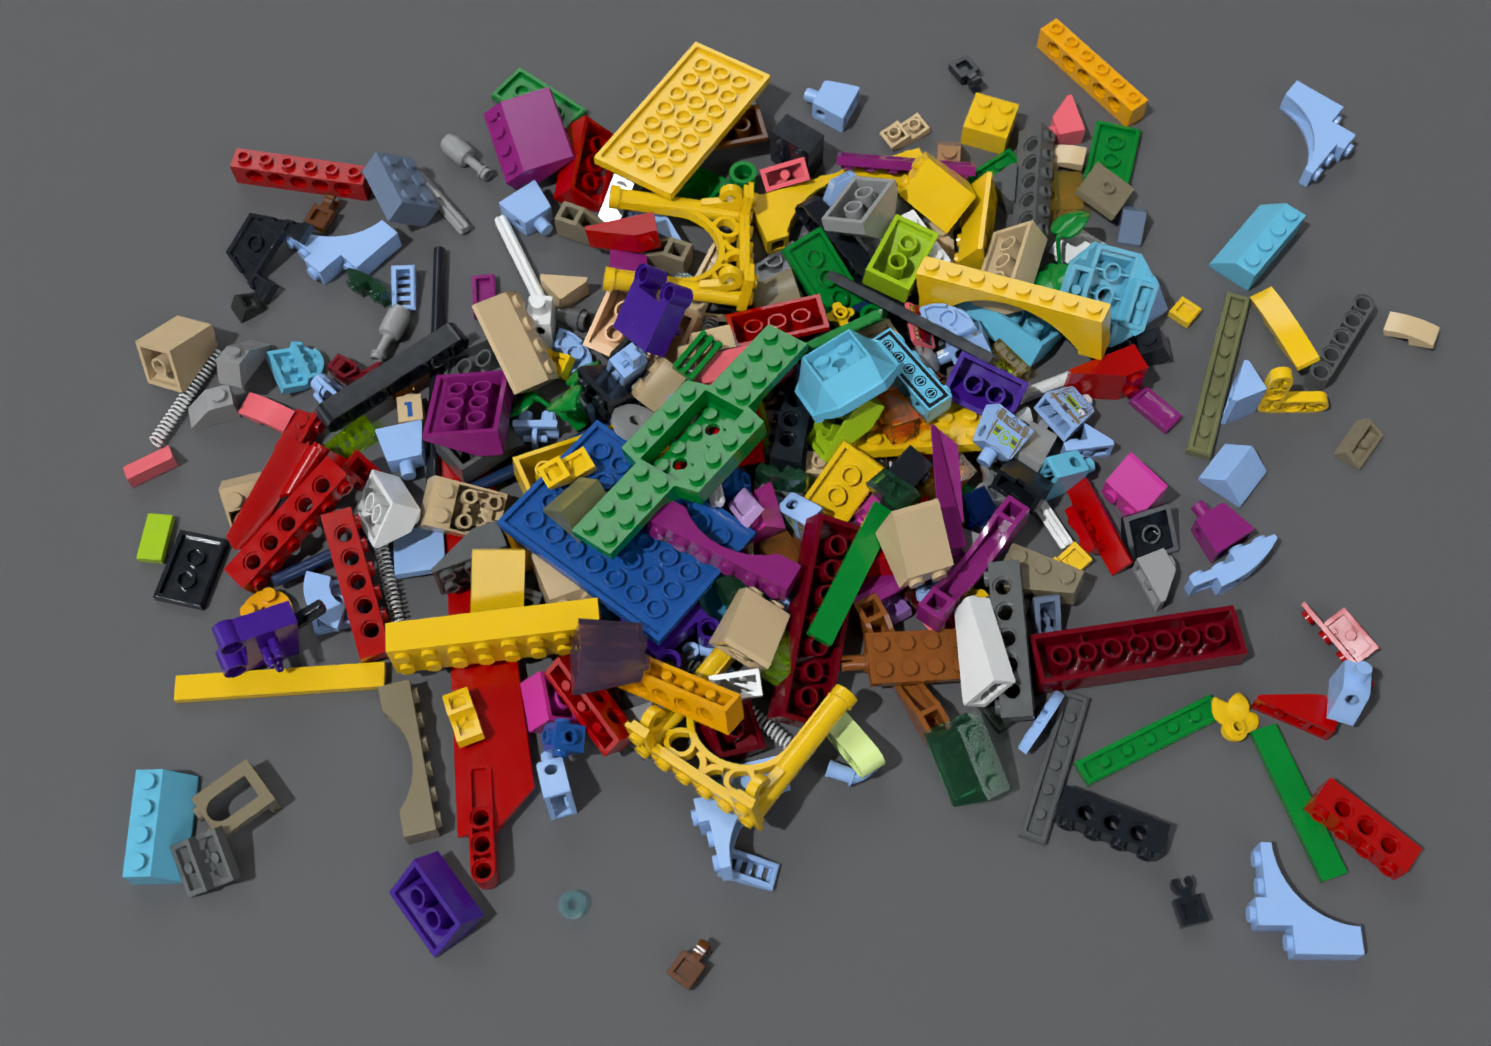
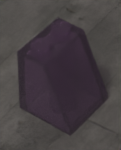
(607, 655)

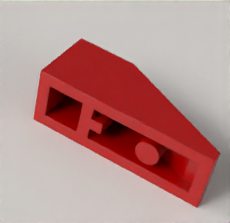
(626, 234)
(1301, 711)

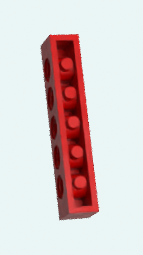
(300, 174)
(335, 525)
(277, 528)

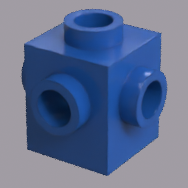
(735, 483)
(563, 738)

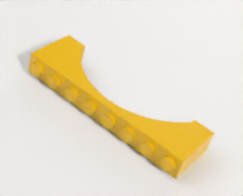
(775, 211)
(1078, 318)

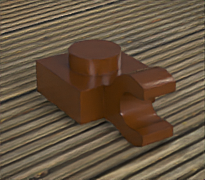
(323, 215)
(687, 967)

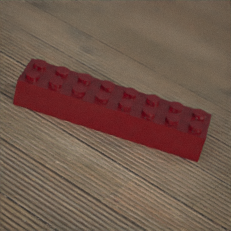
(1136, 649)
(812, 663)

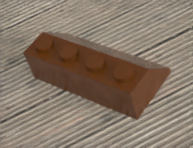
(747, 130)

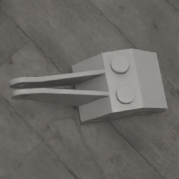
(865, 208)

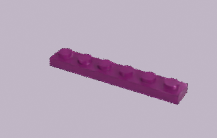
(895, 164)

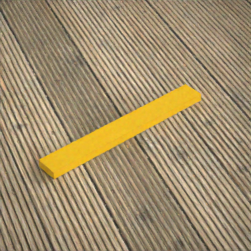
(285, 683)

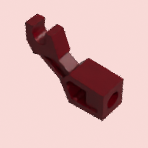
(341, 365)

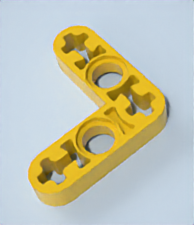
(1281, 400)

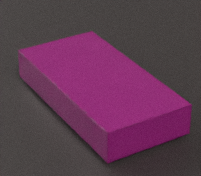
(483, 288)
(1155, 409)

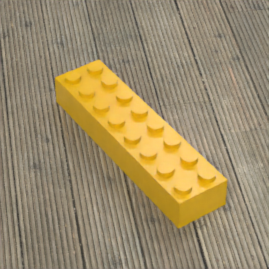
(486, 636)

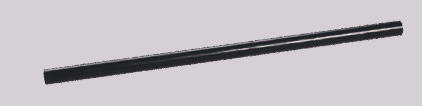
(436, 322)

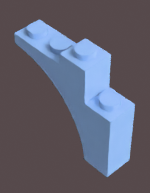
(1319, 122)
(359, 251)
(722, 827)
(1306, 931)

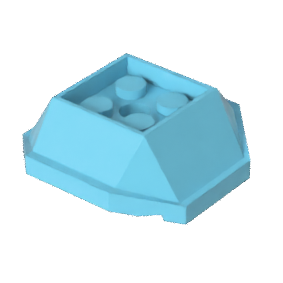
(1125, 282)
(844, 375)

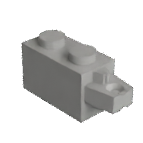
(1037, 446)

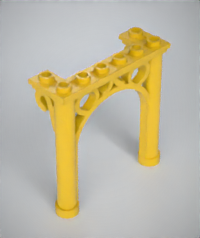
(729, 210)
(762, 791)

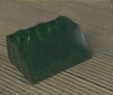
(966, 760)

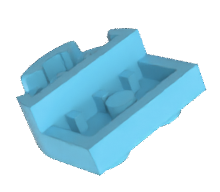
(294, 366)

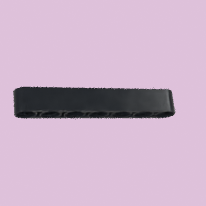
(848, 248)
(391, 377)

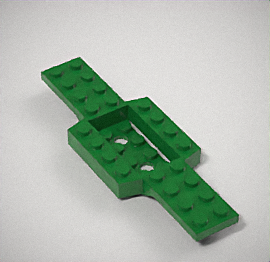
(709, 459)

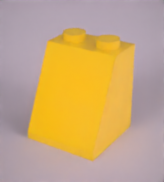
(936, 191)

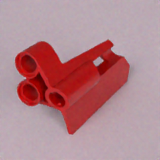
(281, 476)

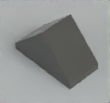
(1005, 187)

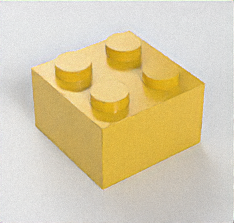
(989, 123)

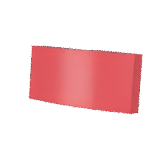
(266, 412)

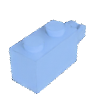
(628, 365)

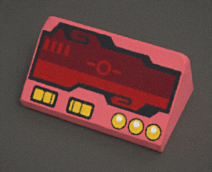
(918, 335)

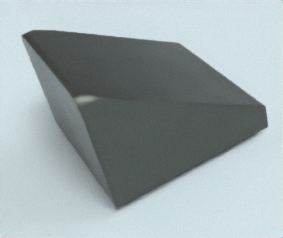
(247, 306)

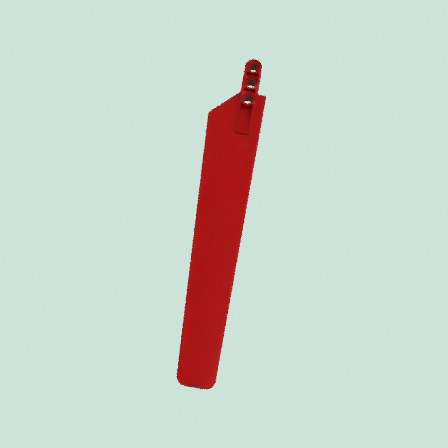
(495, 772)

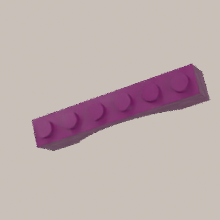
(993, 540)
(768, 573)

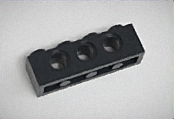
(783, 434)
(1152, 830)

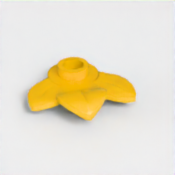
(1236, 715)

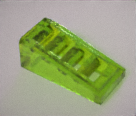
(353, 429)
(781, 662)

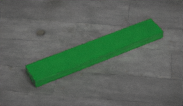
(849, 577)
(1145, 741)
(1294, 797)

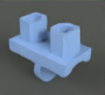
(536, 430)

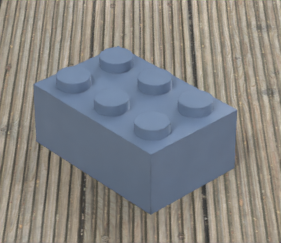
(400, 189)

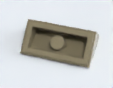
(1359, 443)

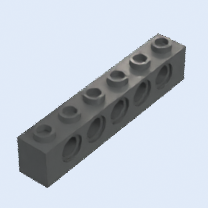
(1034, 176)
(1010, 573)

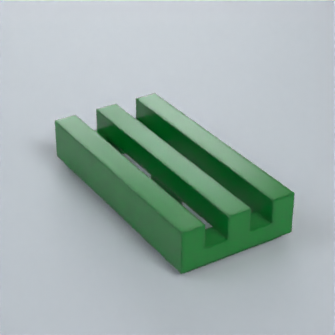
(709, 340)

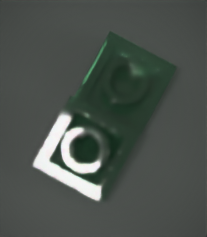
(367, 285)
(789, 480)

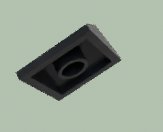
(1149, 531)

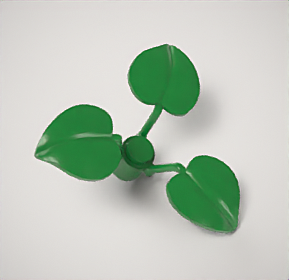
(1064, 226)
(567, 402)

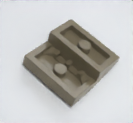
(777, 289)

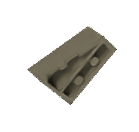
(1045, 576)

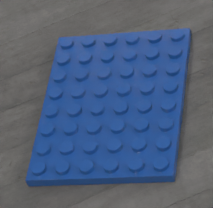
(648, 577)

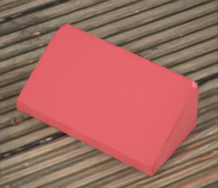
(150, 466)

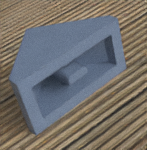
(1131, 225)
(1045, 614)

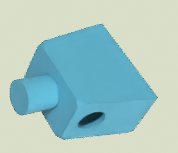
(1065, 471)

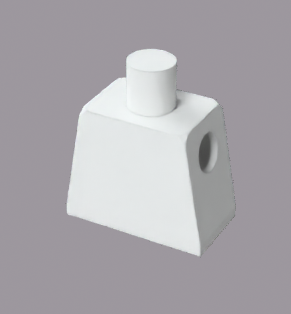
(543, 312)
(742, 682)

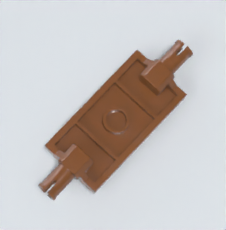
(907, 658)

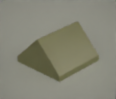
(575, 503)

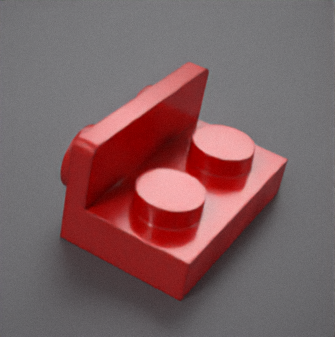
(303, 428)

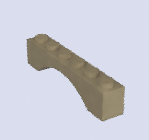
(673, 256)
(418, 812)

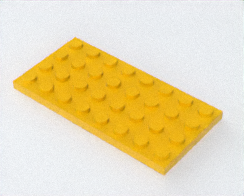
(682, 120)

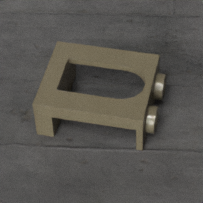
(246, 814)

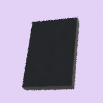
(191, 570)

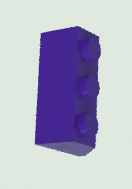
(980, 384)
(435, 903)

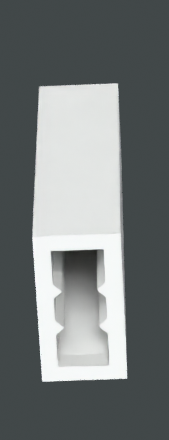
(981, 653)

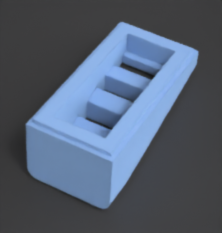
(404, 271)
(745, 878)

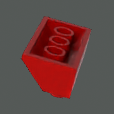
(581, 179)
(794, 317)

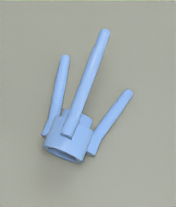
(324, 387)

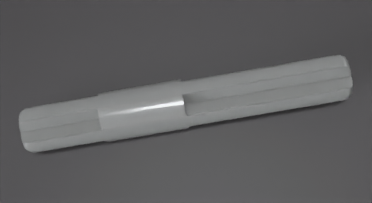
(447, 208)

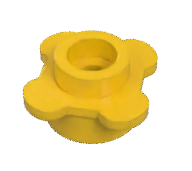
(837, 320)

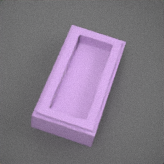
(745, 507)

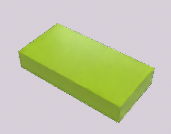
(155, 538)

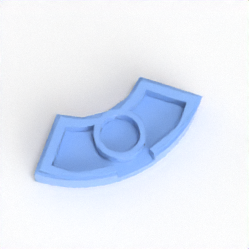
(950, 318)
(571, 344)
(319, 588)
(1041, 721)

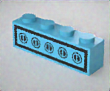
(916, 380)

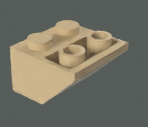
(235, 492)

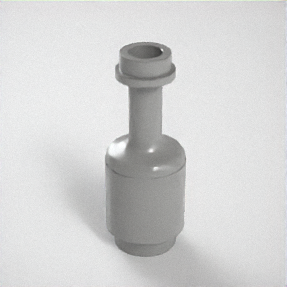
(464, 155)
(391, 330)

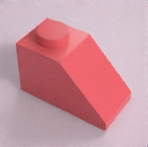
(1067, 124)
(785, 174)

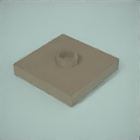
(1104, 191)

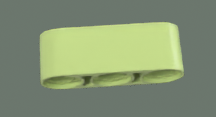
(855, 746)

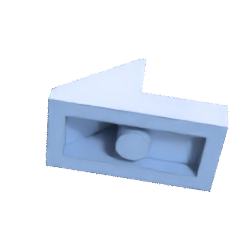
(1092, 443)

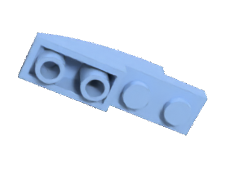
(1234, 569)

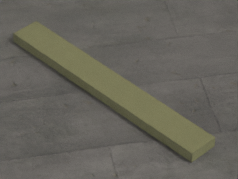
(1217, 376)

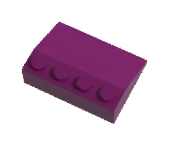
(529, 137)
(470, 412)

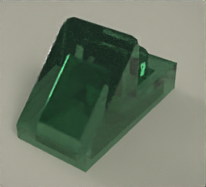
(892, 490)

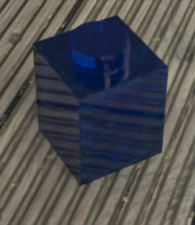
(978, 507)

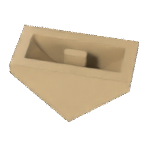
(564, 289)

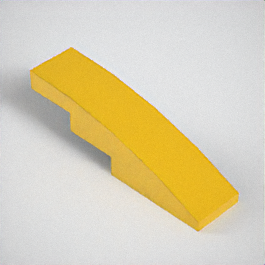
(1285, 328)

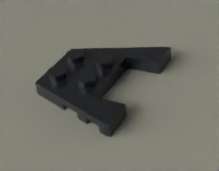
(257, 245)

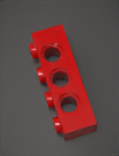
(594, 709)
(1377, 831)

